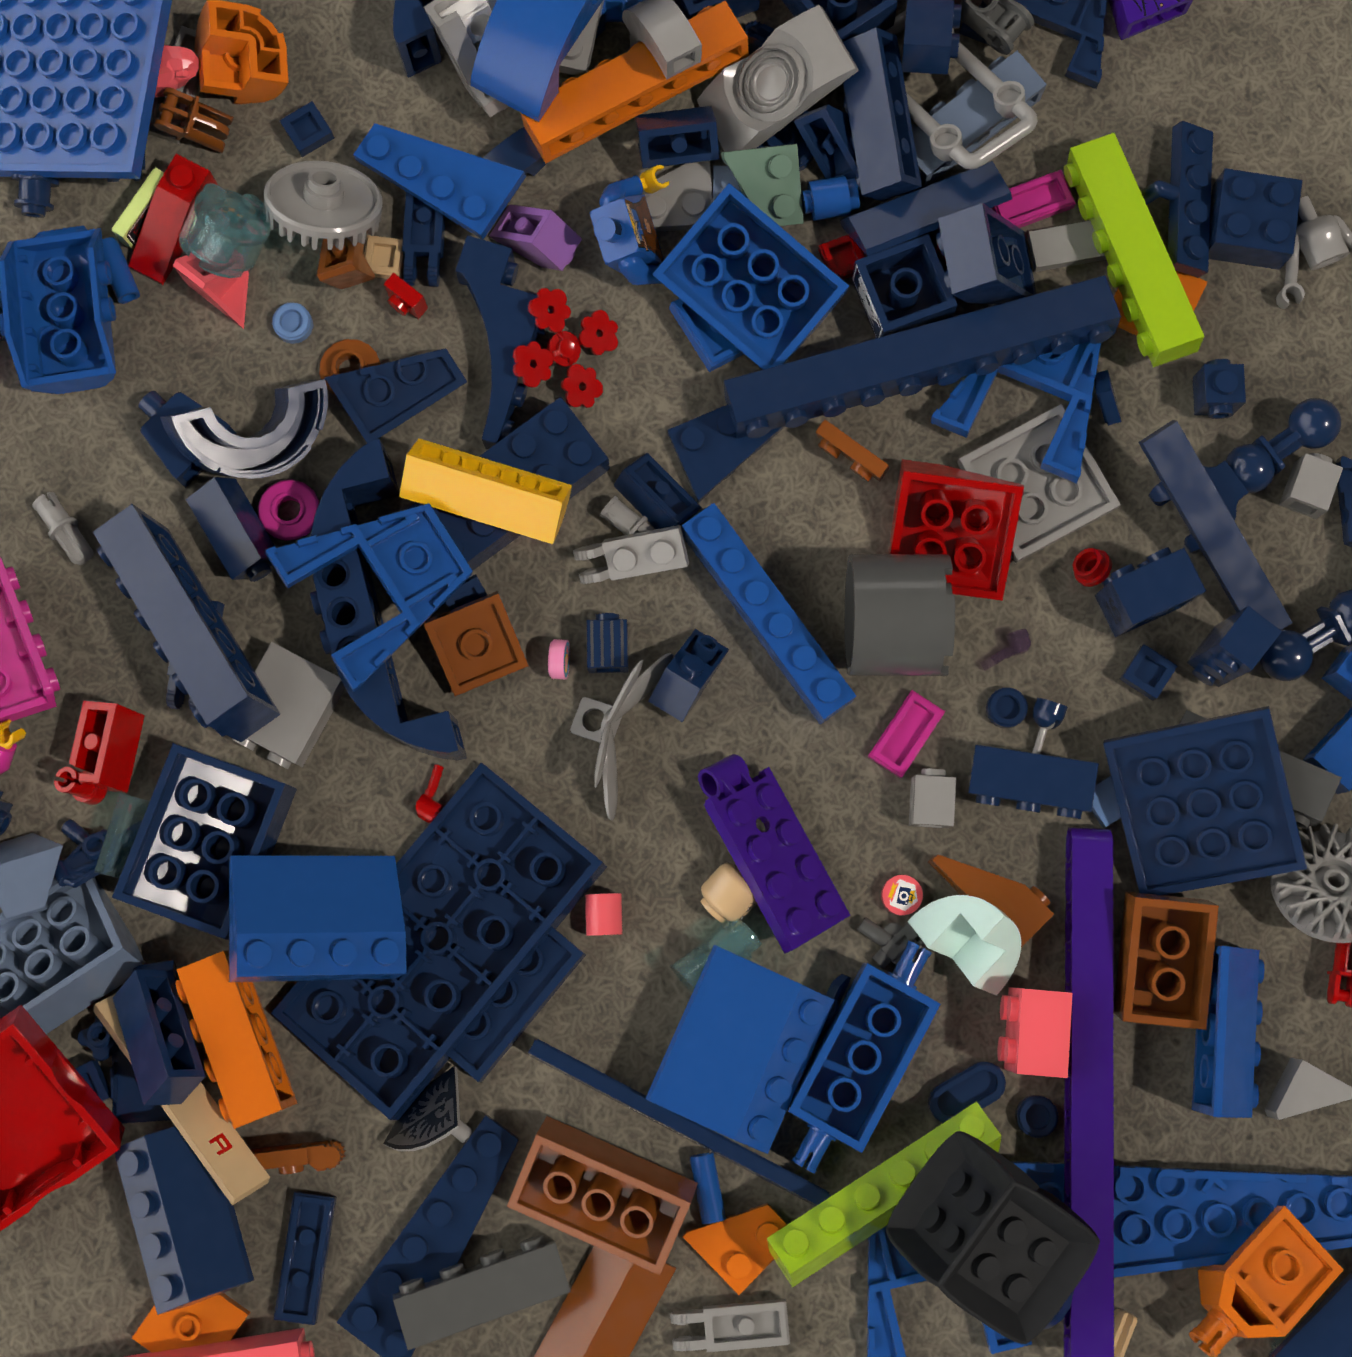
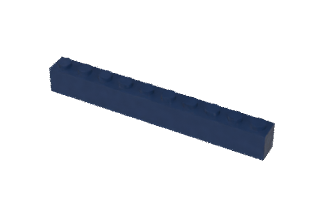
(921, 357)

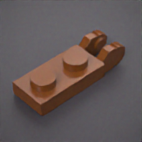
(293, 1157)

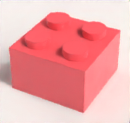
(1036, 1032)

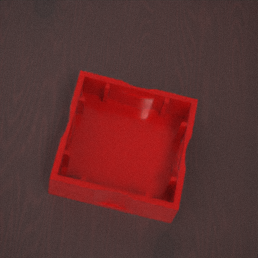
(48, 1118)

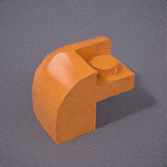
(240, 53)

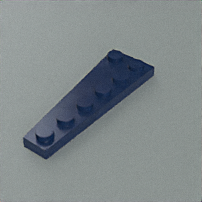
(431, 1238)

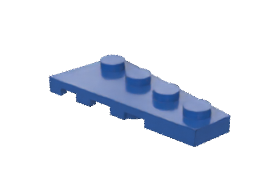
(446, 179)

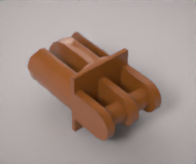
(198, 121)

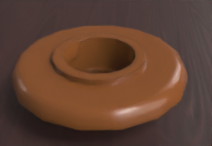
(345, 350)

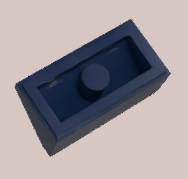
(656, 494)

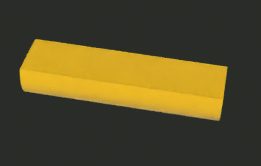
(484, 490)

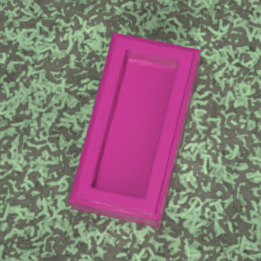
(1037, 200)
(906, 734)

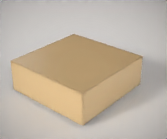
(384, 256)

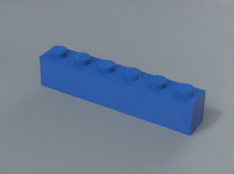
(767, 613)

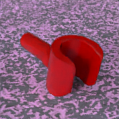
(425, 806)

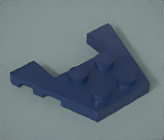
(1075, 19)

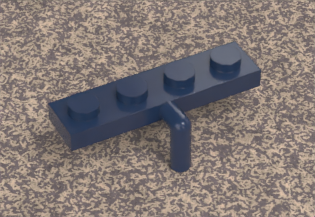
(1189, 198)

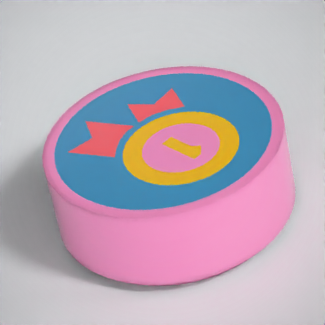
(559, 659)

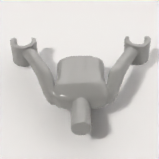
(1322, 243)

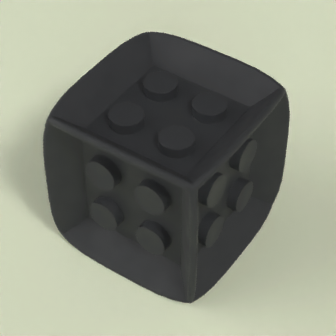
(991, 1238)

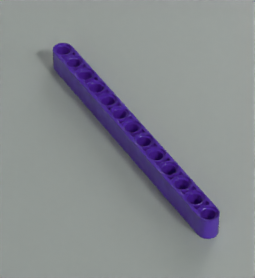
(1090, 1082)

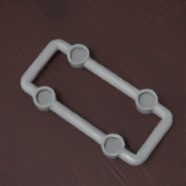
(1008, 102)

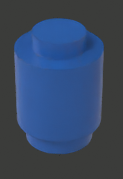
(830, 197)

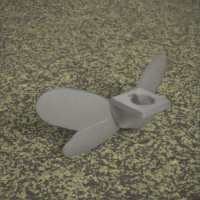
(631, 693)

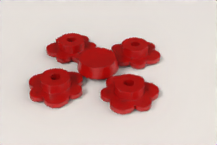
(565, 348)

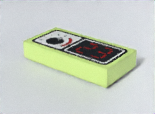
(131, 220)

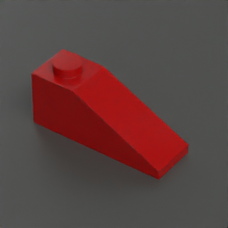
(170, 205)

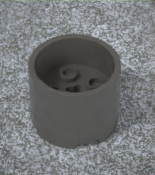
(898, 614)

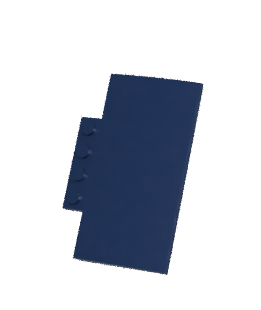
(480, 950)

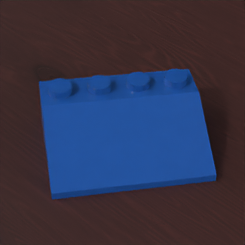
(751, 280)
(315, 918)
(740, 1049)

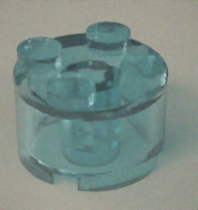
(225, 231)

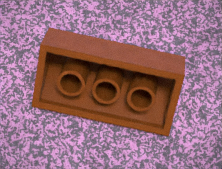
(602, 1195)

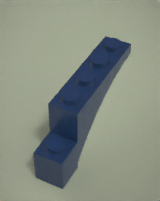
(486, 272)

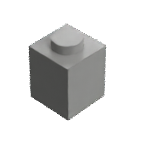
(1311, 485)
(932, 799)

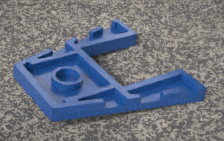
(1062, 375)
(410, 558)
(891, 1270)

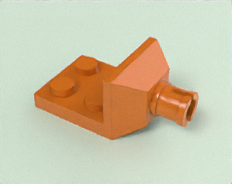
(1263, 1284)

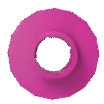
(272, 500)

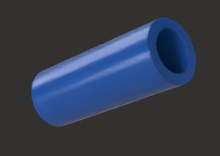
(122, 279)
(708, 1188)

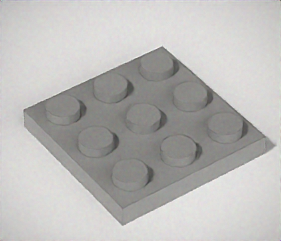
(1049, 503)

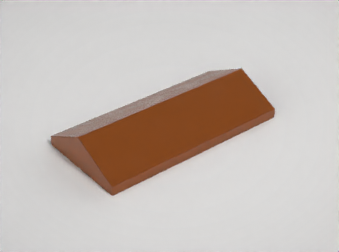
(605, 1308)

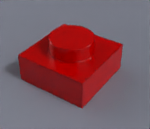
(404, 297)

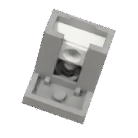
(459, 27)

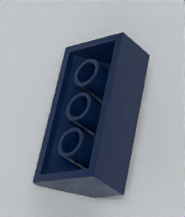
(181, 1222)

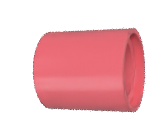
(603, 914)

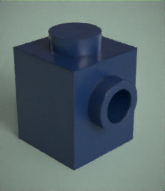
(1219, 389)

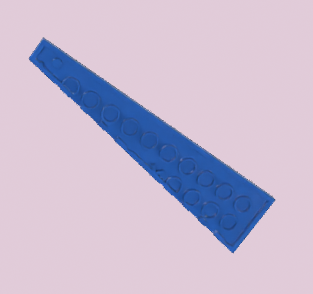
(1204, 1215)

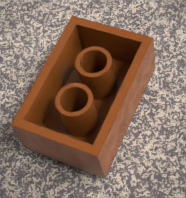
(1166, 960)

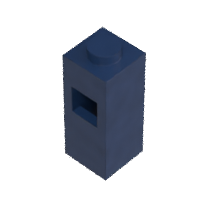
(232, 528)

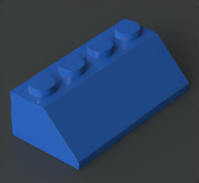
(1229, 1046)

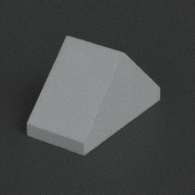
(1304, 1090)

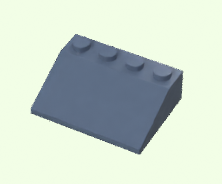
(65, 955)

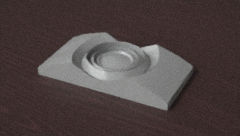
(778, 80)

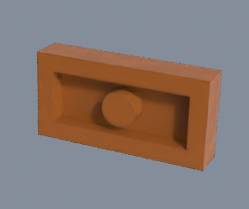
(837, 442)

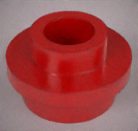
(1092, 567)

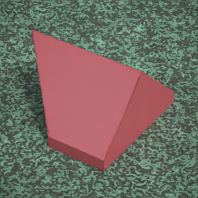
(224, 293)

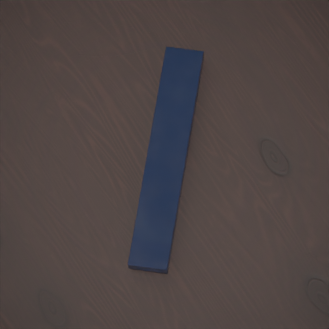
(1211, 523)

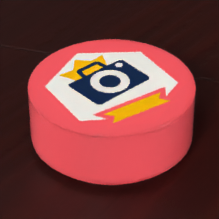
(901, 895)

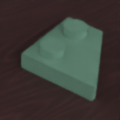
(770, 180)

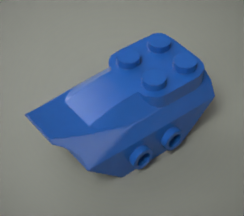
(58, 310)

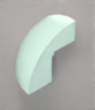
(974, 936)

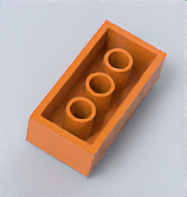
(236, 1041)

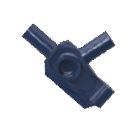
(82, 861)

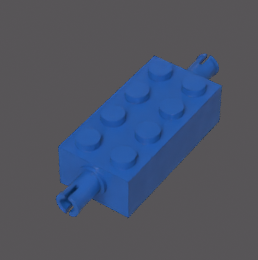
(862, 1057)

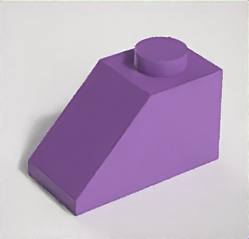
(537, 236)

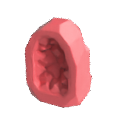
(176, 68)

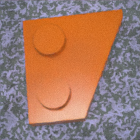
(738, 1245)

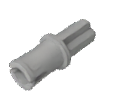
(624, 518)
(63, 528)

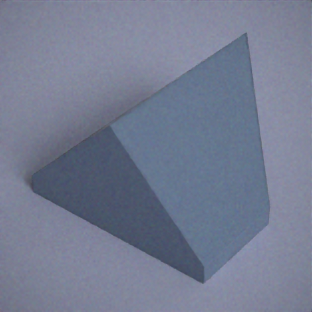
(26, 874)

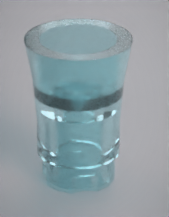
(732, 937)

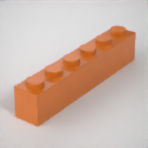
(632, 85)

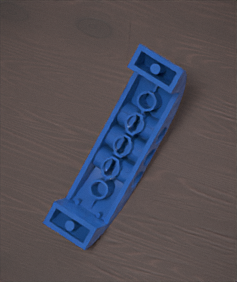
(524, 50)

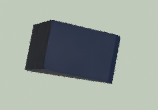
(828, 139)

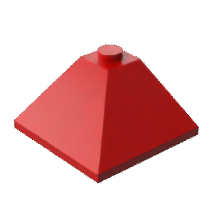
(960, 517)

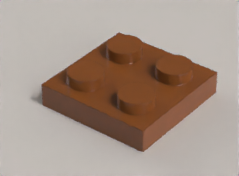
(475, 643)

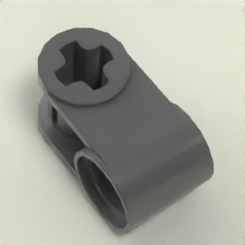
(994, 20)

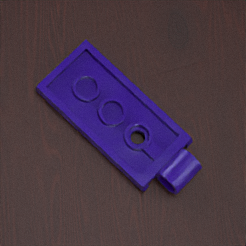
(775, 863)

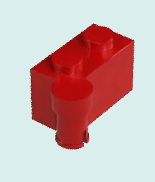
(105, 749)

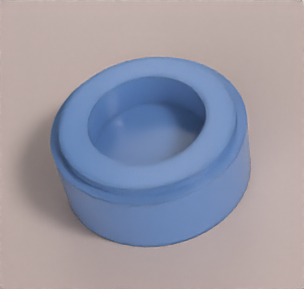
(292, 323)

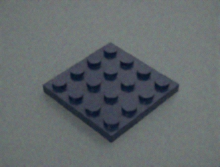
(1205, 803)

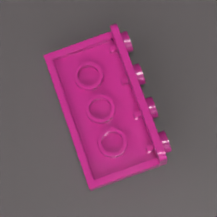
(24, 681)

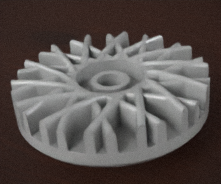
(323, 203)
(1320, 896)

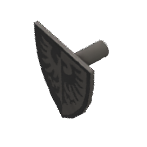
(431, 1117)

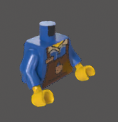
(627, 229)

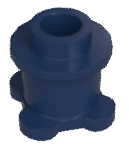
(34, 194)

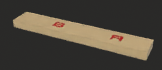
(203, 1128)

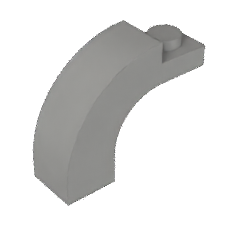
(665, 34)

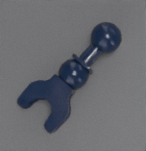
(1252, 466)
(1293, 651)

